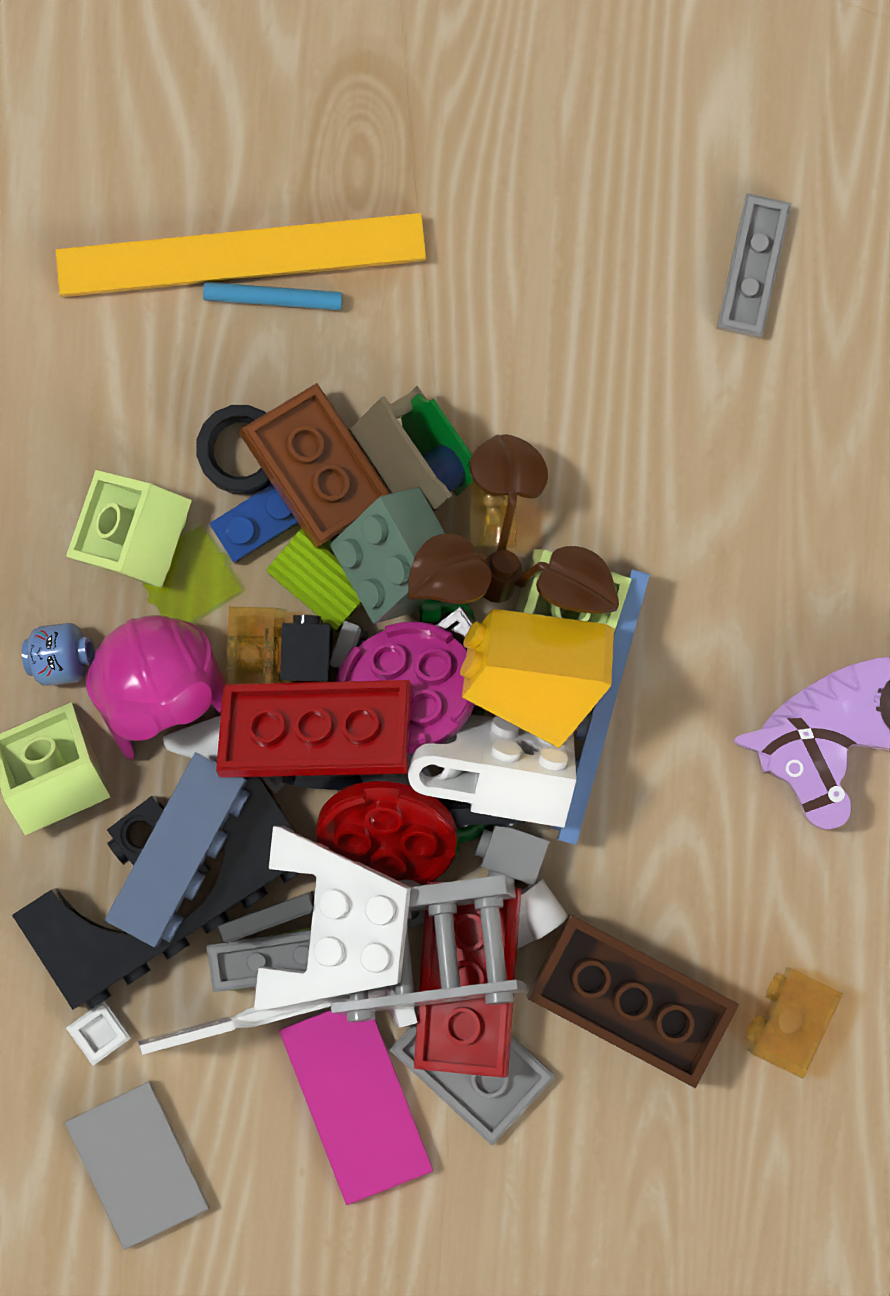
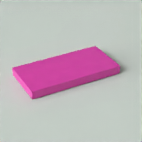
(356, 1104)

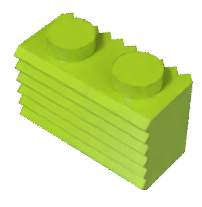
(316, 580)

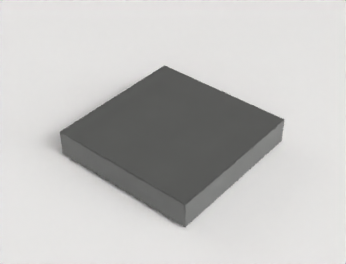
(267, 917)

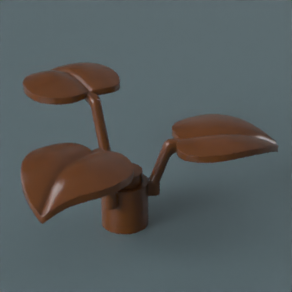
(452, 572)

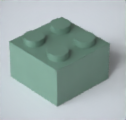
(381, 549)

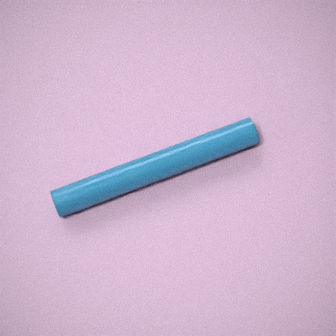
(272, 296)

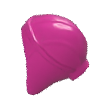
(152, 678)

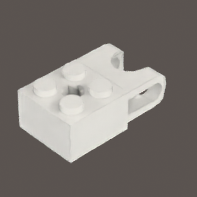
(500, 771)

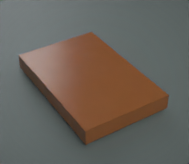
(314, 464)

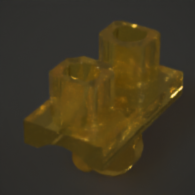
(487, 519)

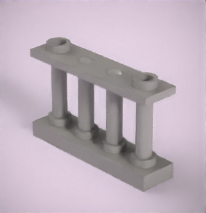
(442, 903)

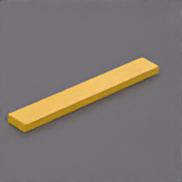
(240, 255)

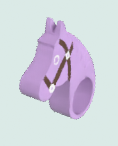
(811, 734)

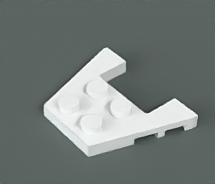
(354, 927)

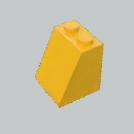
(537, 670)

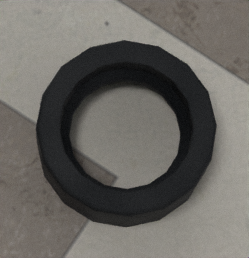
(205, 450)

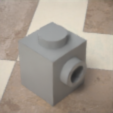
(512, 853)

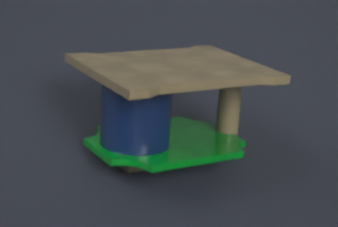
(417, 454)

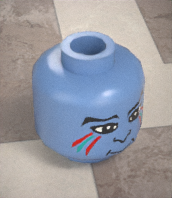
(57, 654)

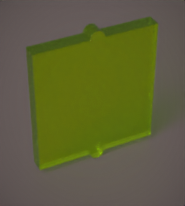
(195, 579)

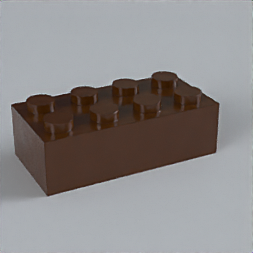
(632, 1001)

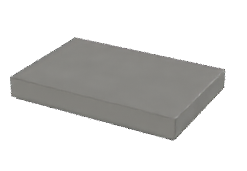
(483, 1101)
(137, 1165)

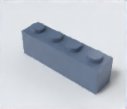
(176, 851)

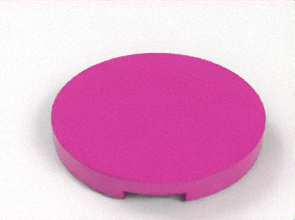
(433, 666)

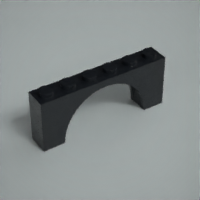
(91, 957)

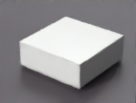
(99, 1032)

